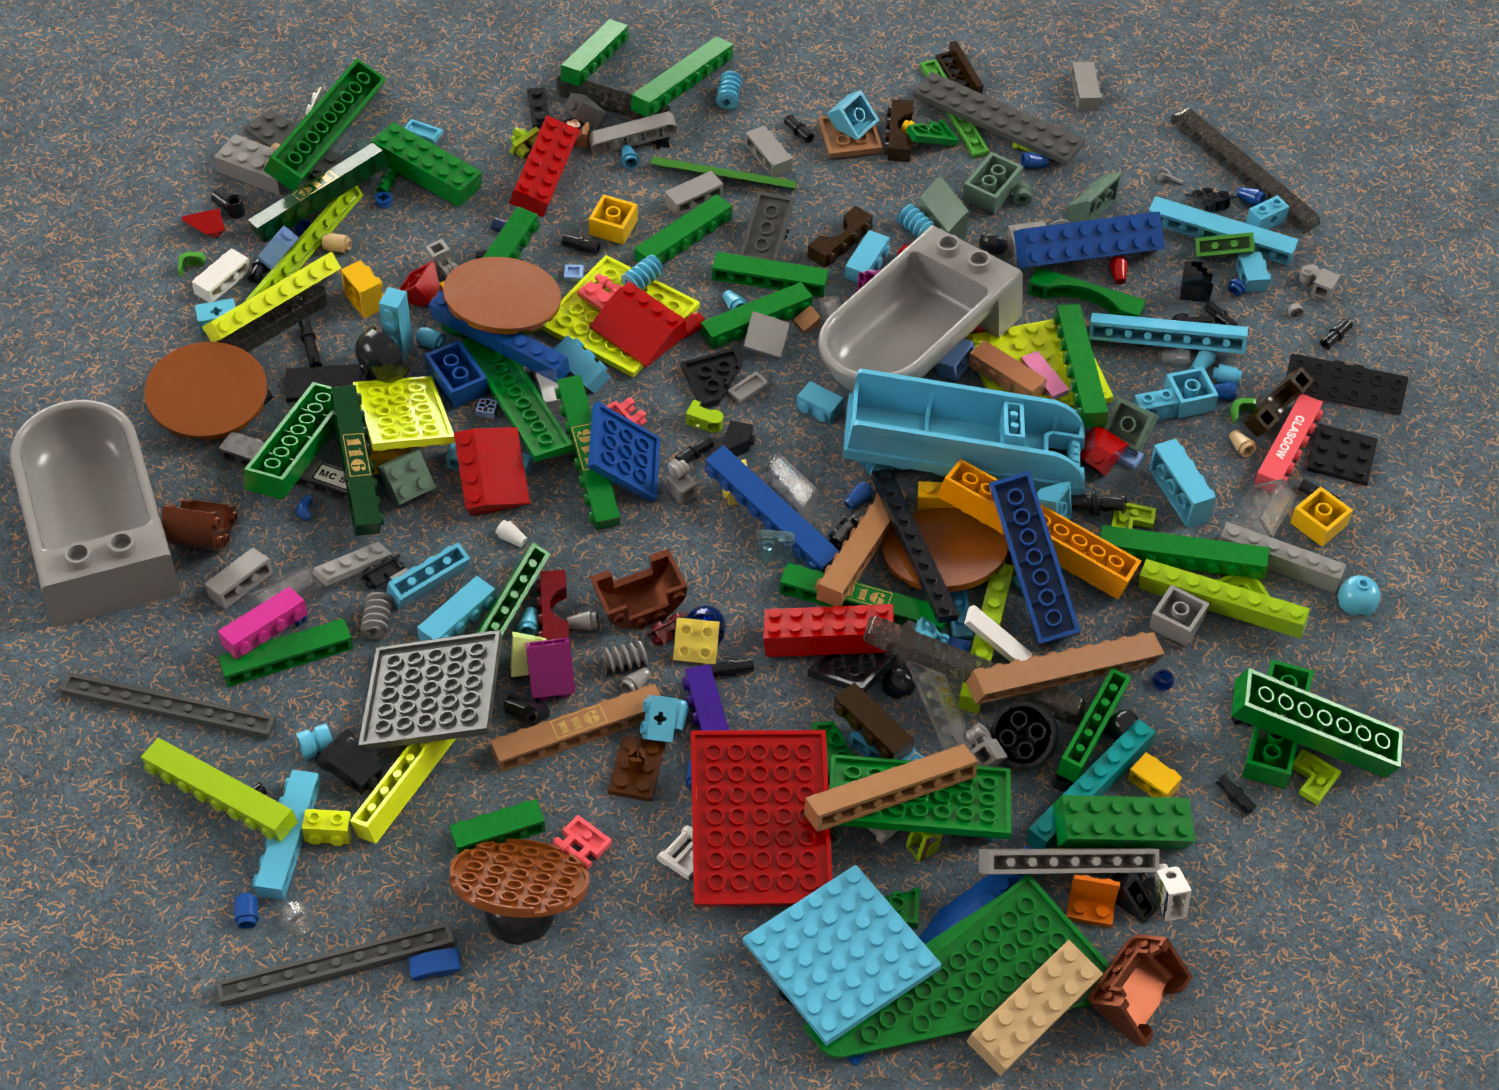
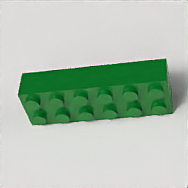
(428, 165)
(1270, 755)
(1123, 822)

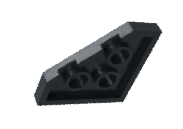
(712, 375)

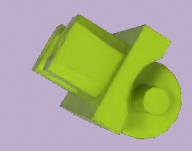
(521, 139)

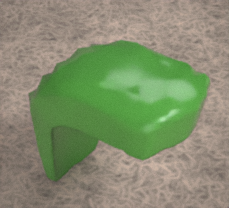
(190, 258)
(1242, 404)

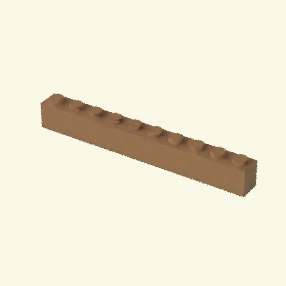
(1063, 667)

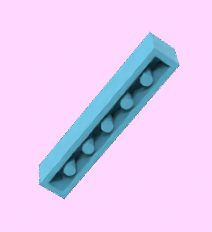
(281, 857)

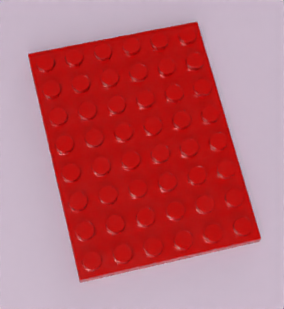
(751, 819)

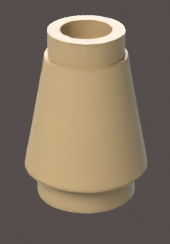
(1243, 445)

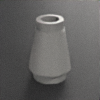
(584, 621)
(635, 680)

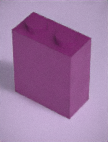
(550, 668)

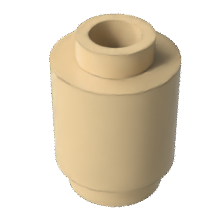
(336, 243)

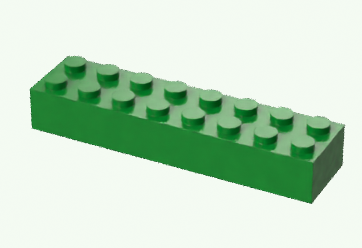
(292, 444)
(1317, 723)

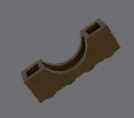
(899, 143)
(826, 249)
(1286, 392)

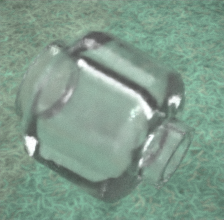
(296, 917)

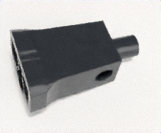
(350, 763)

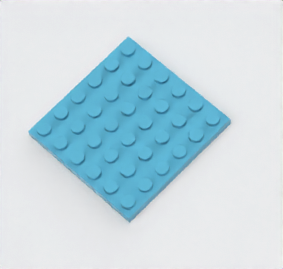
(841, 954)

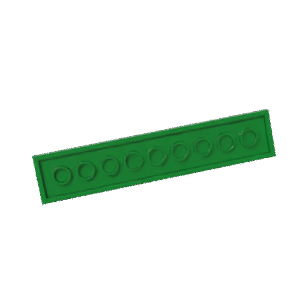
(520, 402)

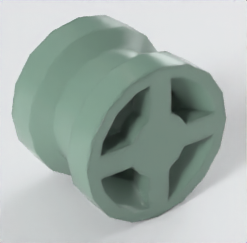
(1022, 194)

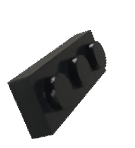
(537, 105)

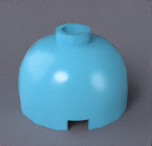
(1359, 595)

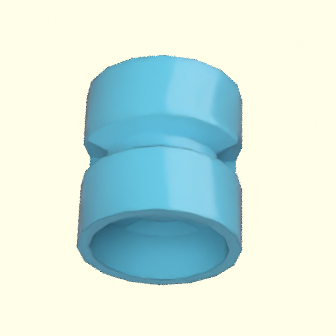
(314, 741)

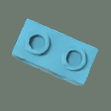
(1159, 402)

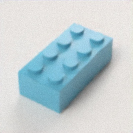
(1182, 483)

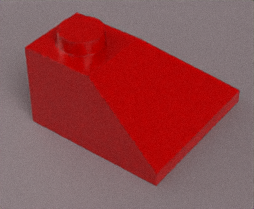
(206, 222)
(421, 285)
(1101, 450)

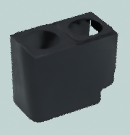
(1196, 282)

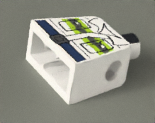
(1172, 892)

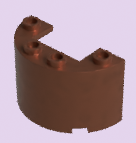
(199, 524)
(642, 596)

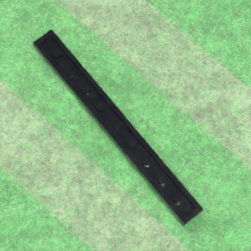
(915, 546)

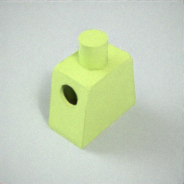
(519, 663)

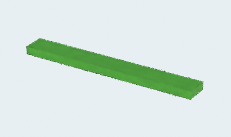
(966, 130)
(724, 173)

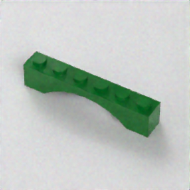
(1050, 284)

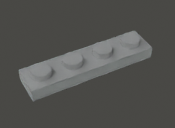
(351, 563)

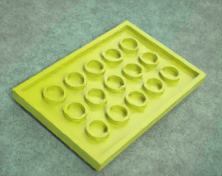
(404, 413)

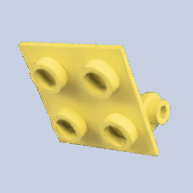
(696, 641)

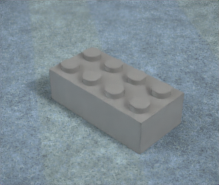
(246, 162)

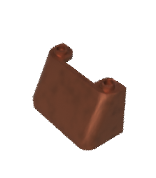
(1137, 984)

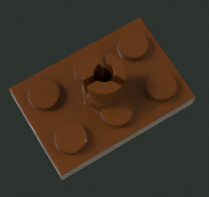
(637, 768)

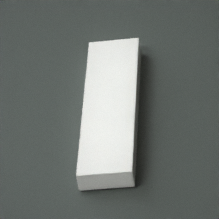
(995, 635)

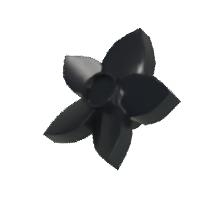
(661, 142)

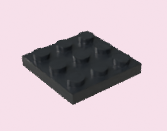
(1342, 454)
(849, 668)

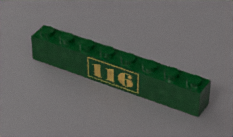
(319, 192)
(355, 460)

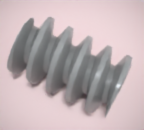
(376, 615)
(623, 657)

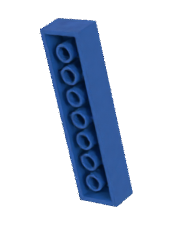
(1088, 240)
(1034, 558)

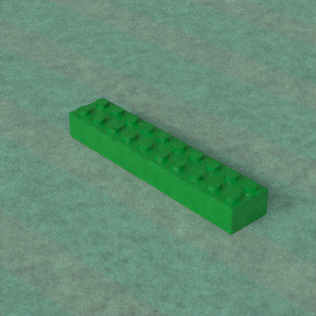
(324, 125)

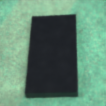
(337, 375)

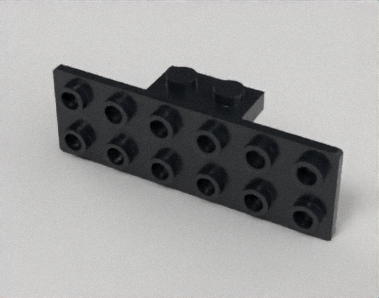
(1352, 384)

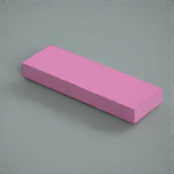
(1055, 386)

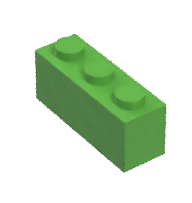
(1225, 245)

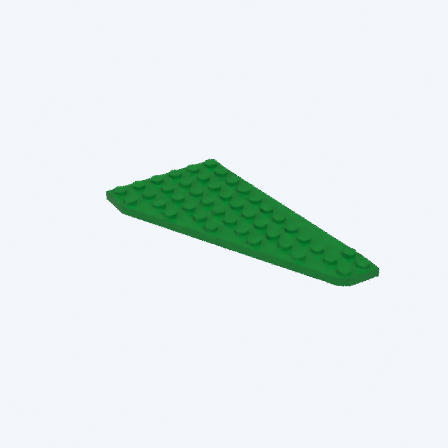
(980, 969)

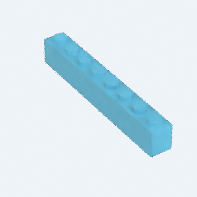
(1206, 224)
(1168, 333)

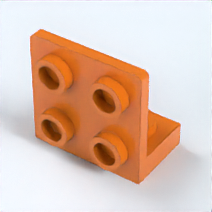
(1092, 900)

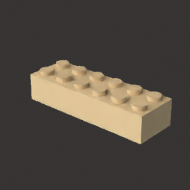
(1034, 1007)

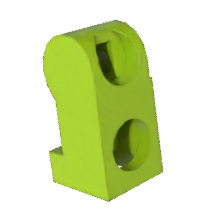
(704, 418)

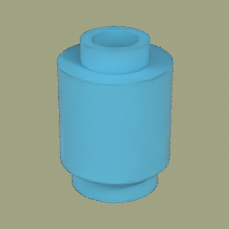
(430, 338)
(1227, 374)

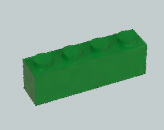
(506, 823)

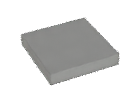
(766, 335)

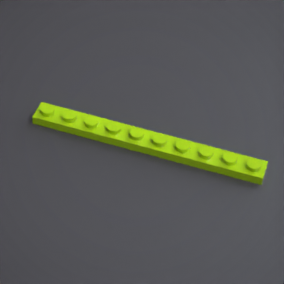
(310, 239)

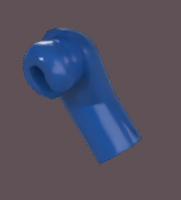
(302, 508)

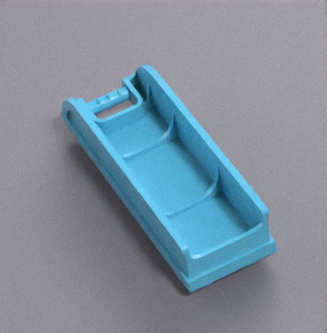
(936, 423)

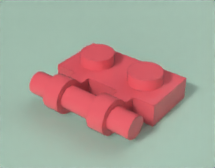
(595, 293)
(587, 837)

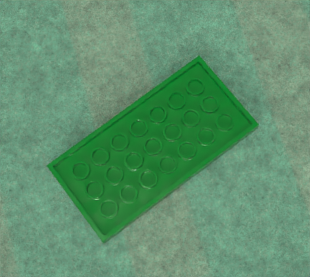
(965, 809)

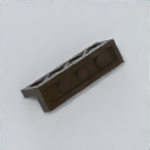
(963, 65)

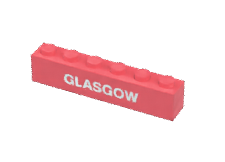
(1290, 440)

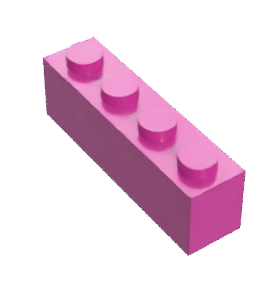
(262, 622)

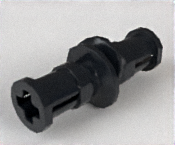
(1098, 503)

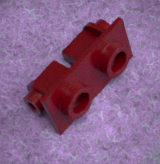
(662, 632)

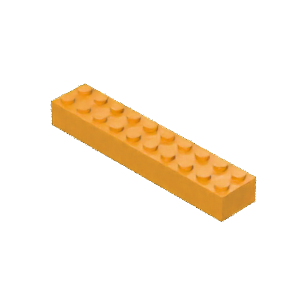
(1075, 547)

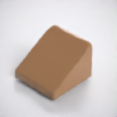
(582, 139)
(808, 320)

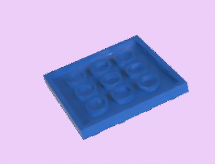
(624, 452)

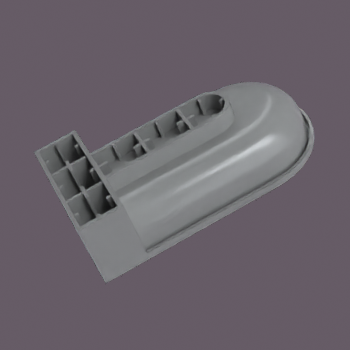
(921, 309)
(90, 512)

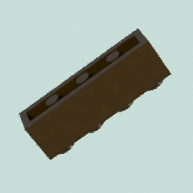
(873, 723)

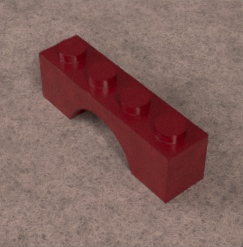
(553, 590)

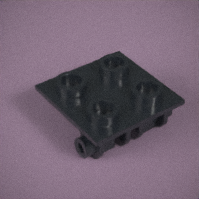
(1213, 200)

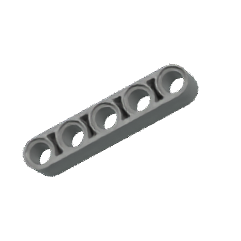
(633, 133)

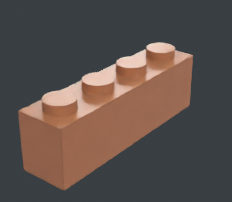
(1006, 371)

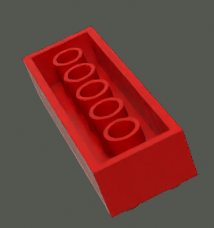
(544, 166)
(821, 630)

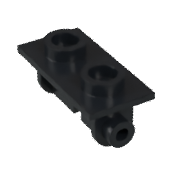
(838, 536)
(375, 575)

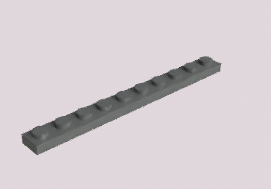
(168, 705)
(334, 964)

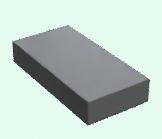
(748, 388)

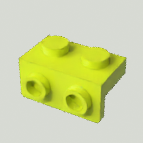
(326, 827)

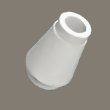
(509, 532)

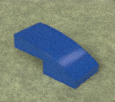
(437, 962)

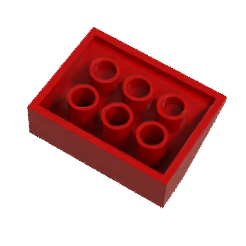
(639, 324)
(491, 469)

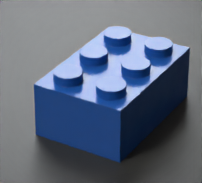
(456, 374)

